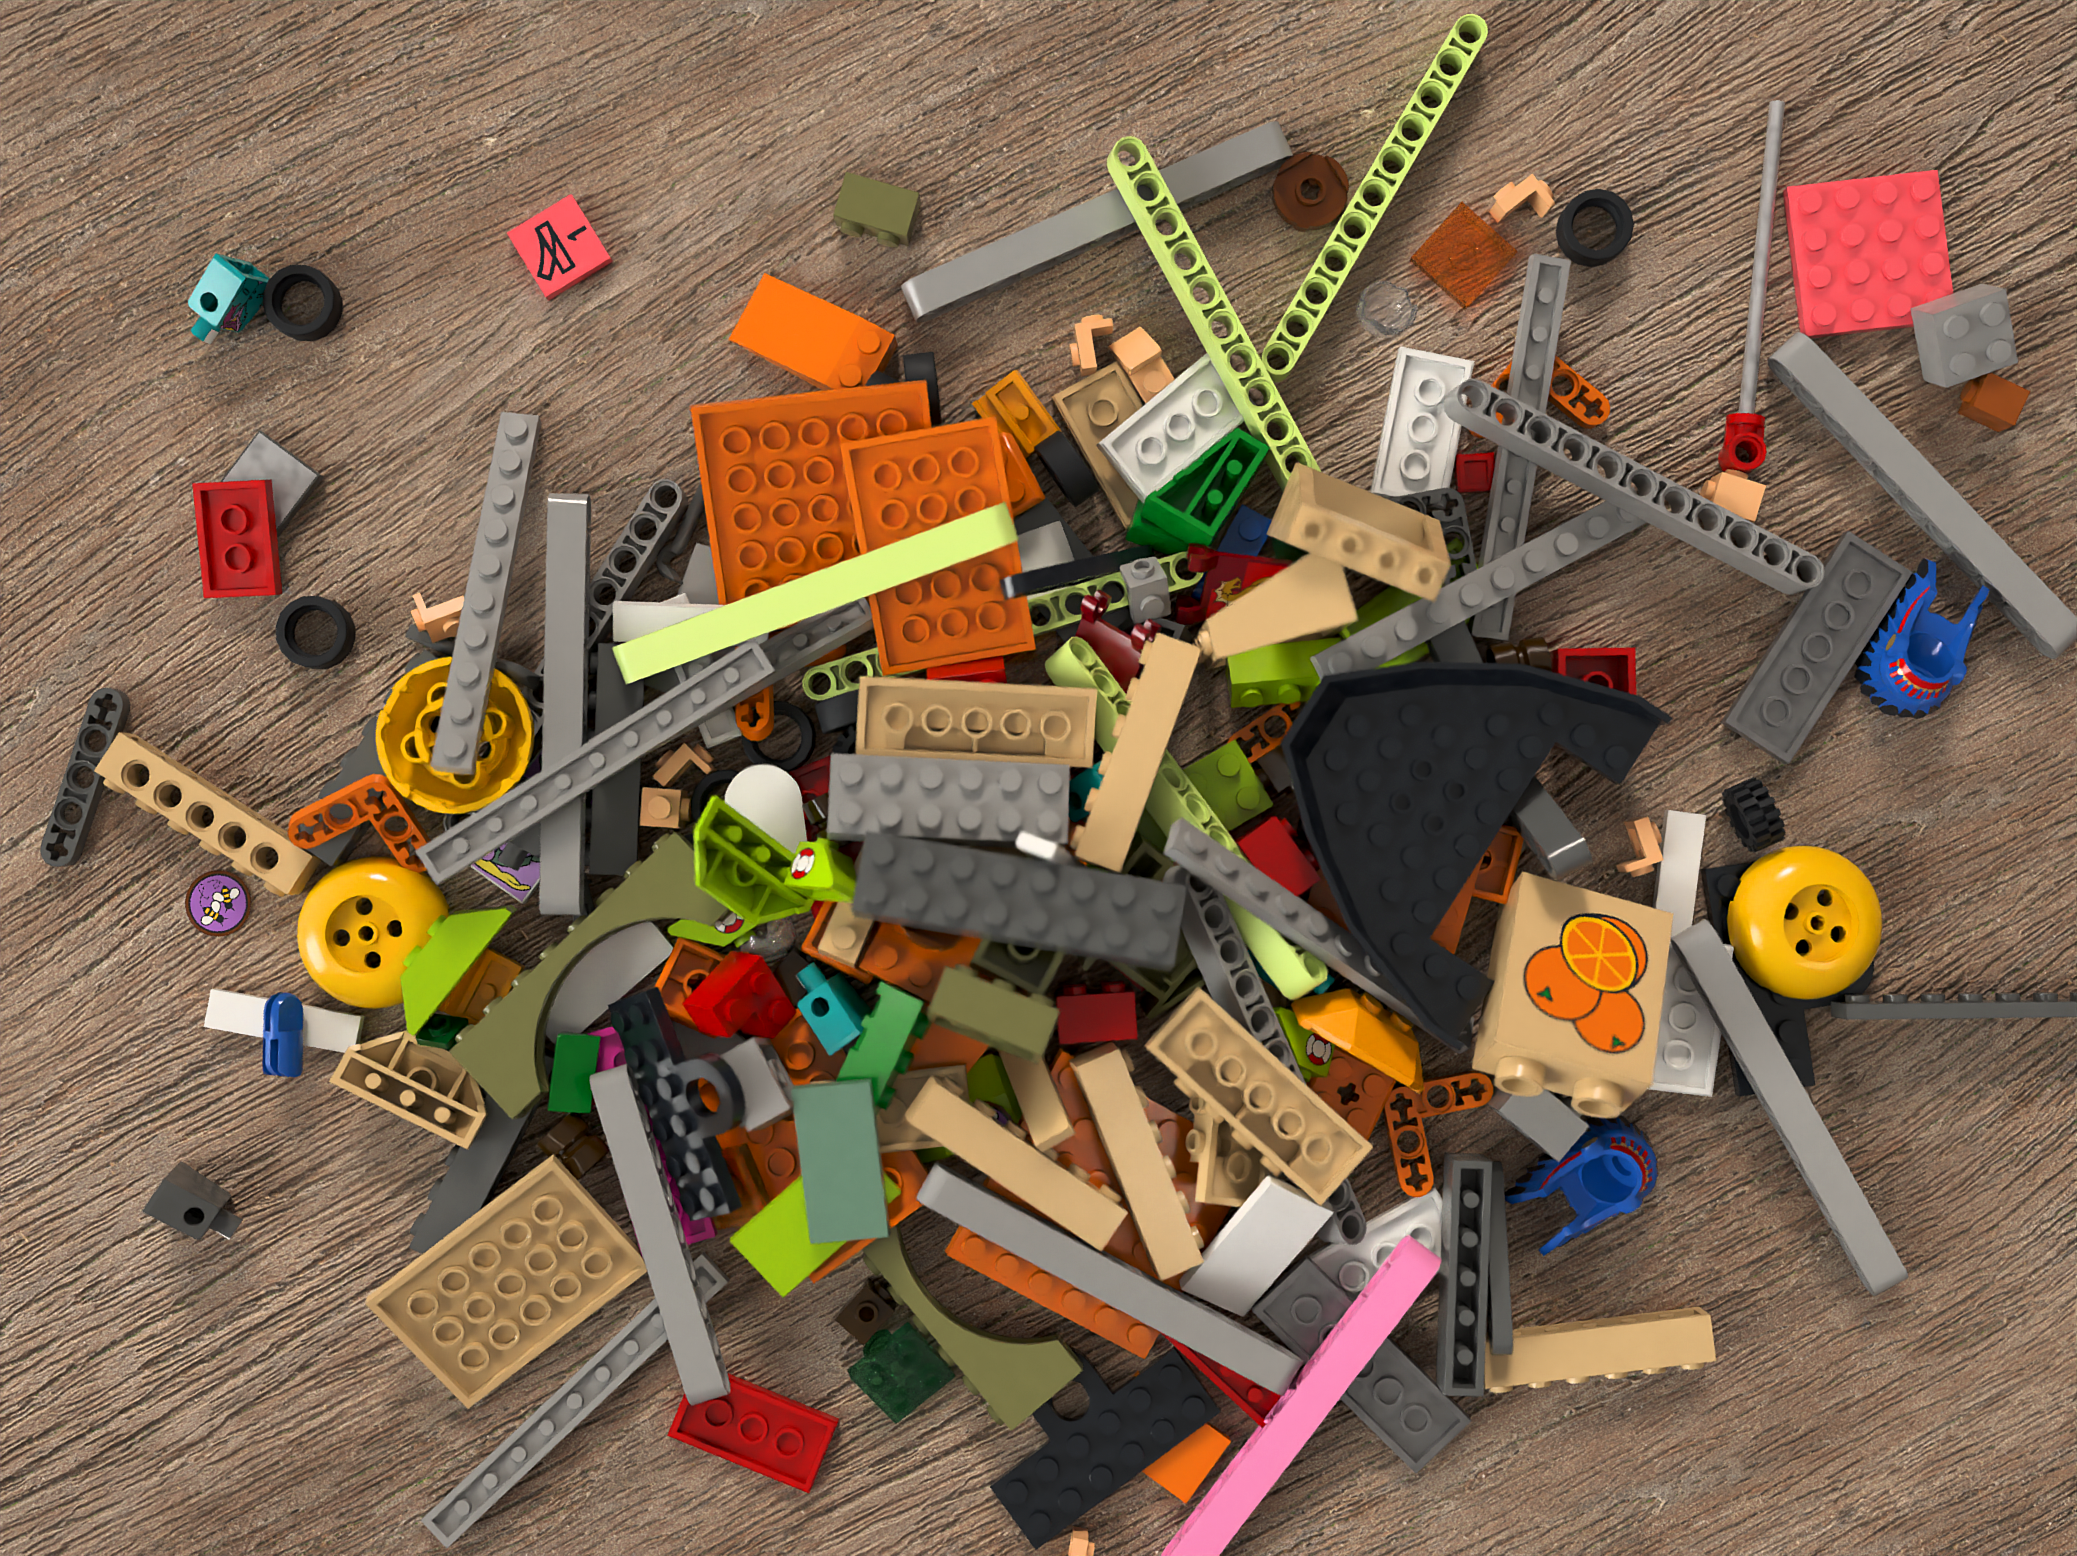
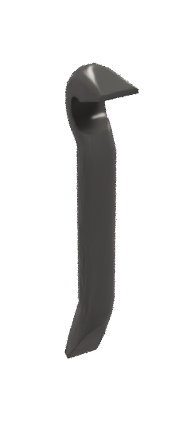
(681, 538)
(510, 669)

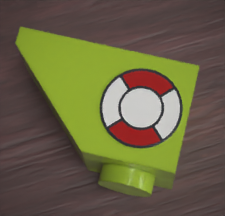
(822, 872)
(731, 931)
(1309, 1049)

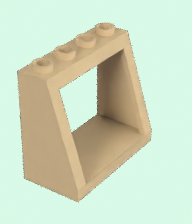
(1362, 531)
(1295, 605)

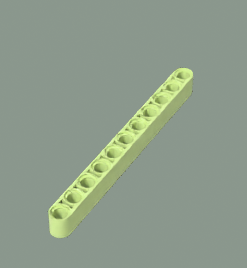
(1383, 184)
(1202, 315)
(816, 593)
(1054, 601)
(1175, 797)

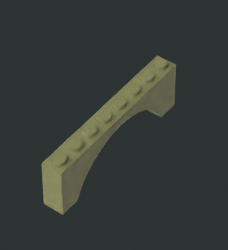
(509, 1043)
(1008, 1371)

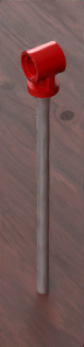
(1745, 427)

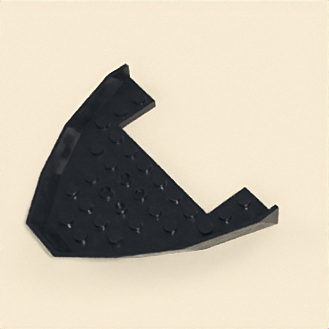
(1412, 780)

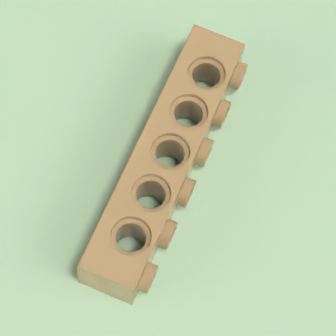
(121, 773)

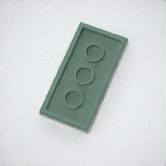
(840, 1161)

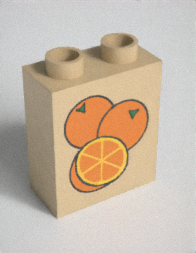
(1574, 995)

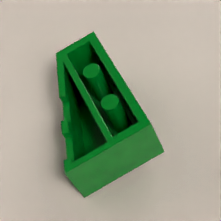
(1207, 492)
(886, 1043)

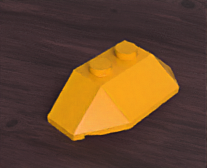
(1365, 1031)

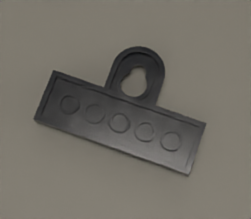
(1782, 1013)
(674, 1103)
(1104, 1445)

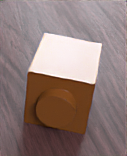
(1992, 401)

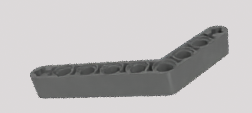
(1536, 813)

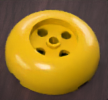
(408, 743)
(334, 906)
(1768, 941)

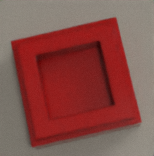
(1474, 472)

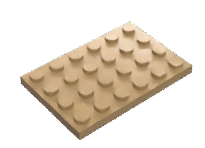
(508, 1282)

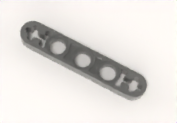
(71, 791)
(1498, 1293)

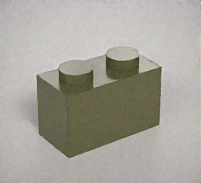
(876, 210)

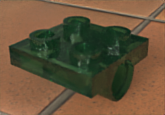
(900, 1371)

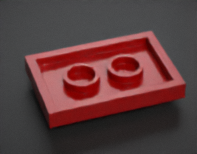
(237, 538)

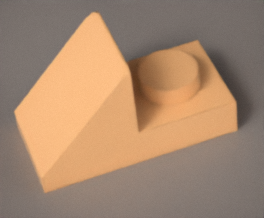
(1142, 363)

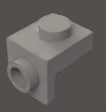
(1146, 589)

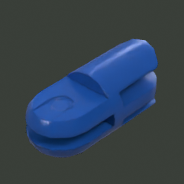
(283, 1035)

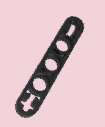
(1070, 573)

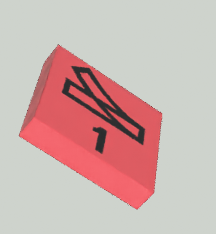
(559, 247)

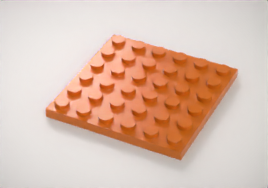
(780, 480)
(1088, 1153)

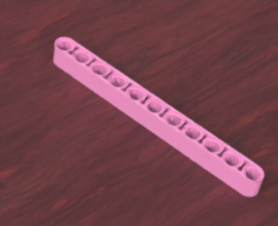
(1307, 1401)

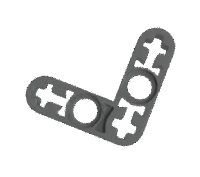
(1454, 523)

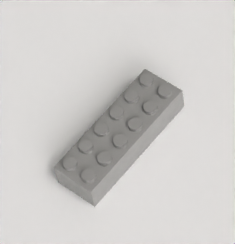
(947, 800)

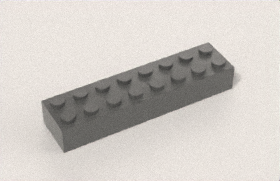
(1018, 901)

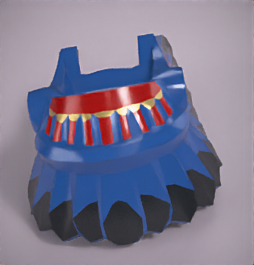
(1916, 652)
(1600, 1176)

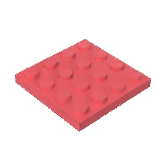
(1866, 251)

